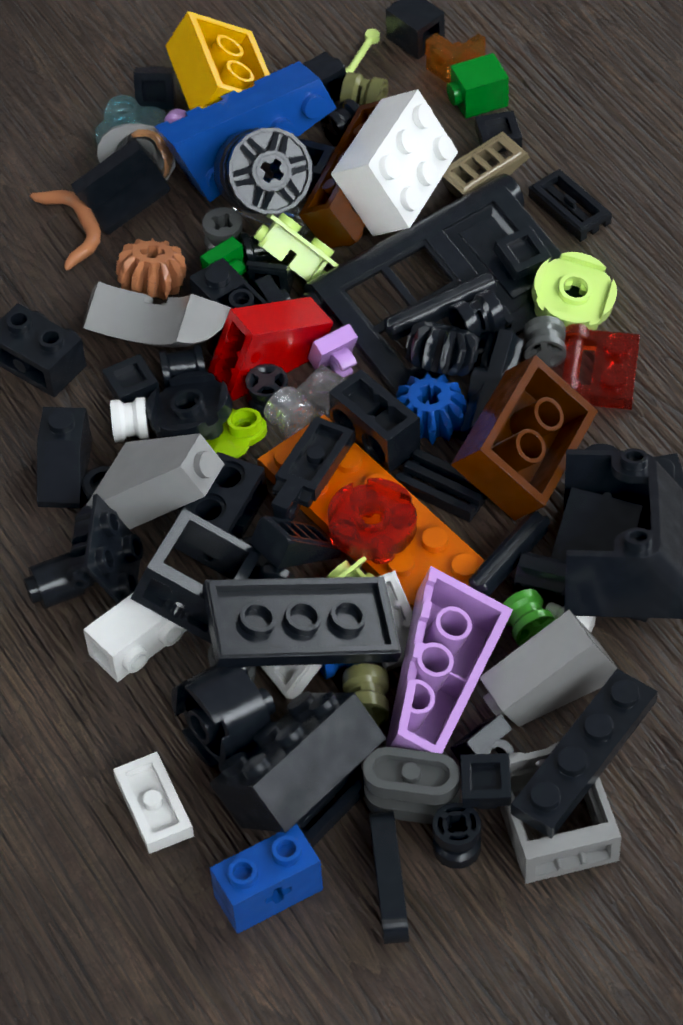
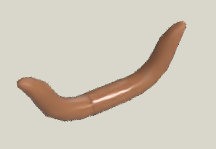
(85, 217)

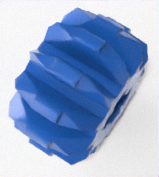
(436, 403)

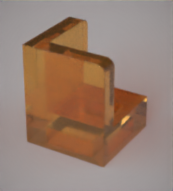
(443, 54)

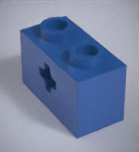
(266, 878)

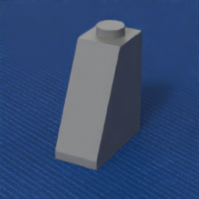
(158, 477)
(548, 671)

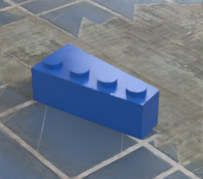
(283, 100)

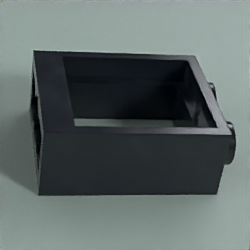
(164, 586)

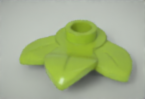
(240, 431)

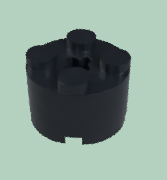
(221, 712)

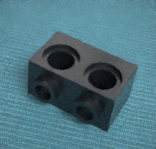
(380, 421)
(232, 497)

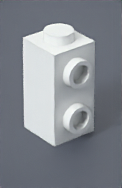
(128, 637)

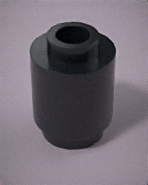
(50, 583)

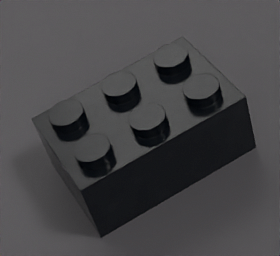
(297, 760)

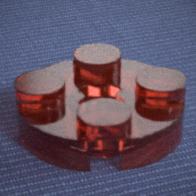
(374, 541)

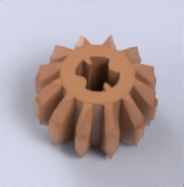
(151, 268)

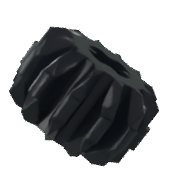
(442, 348)

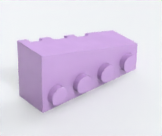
(442, 660)

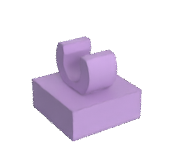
(335, 350)

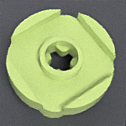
(579, 271)

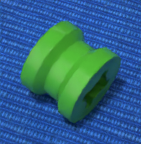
(527, 615)

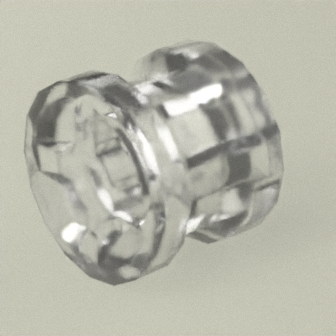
(289, 411)

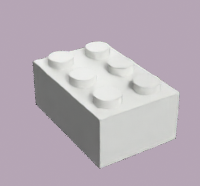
(394, 163)

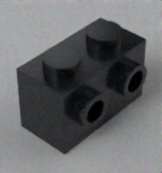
(39, 350)

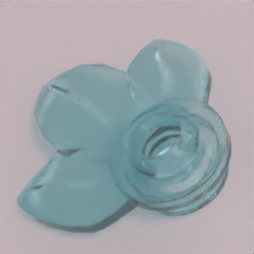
(126, 110)

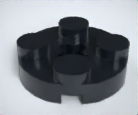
(170, 413)

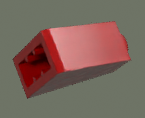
(267, 334)

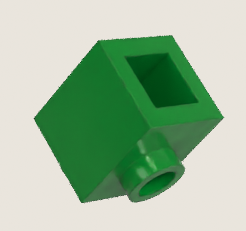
(478, 86)

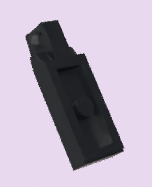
(310, 466)

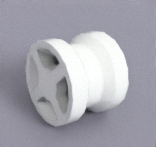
(129, 419)

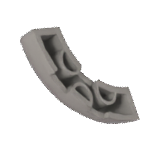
(138, 320)

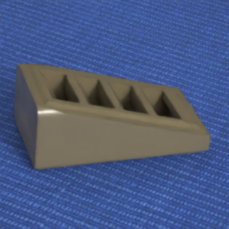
(466, 166)

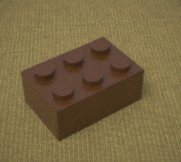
(523, 437)

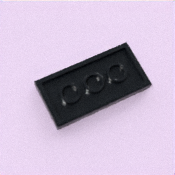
(300, 621)

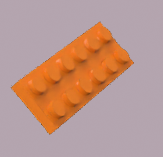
(433, 542)

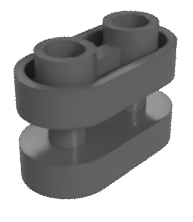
(410, 783)

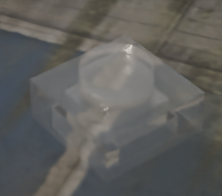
(317, 388)

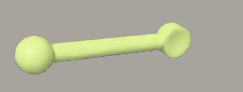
(372, 36)

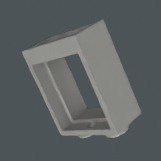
(568, 850)

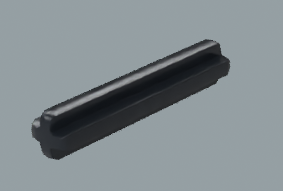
(436, 307)
(508, 553)

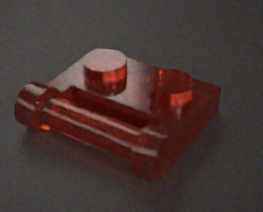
(613, 365)

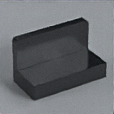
(121, 186)

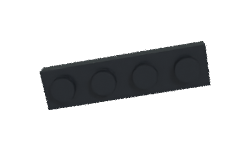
(583, 753)

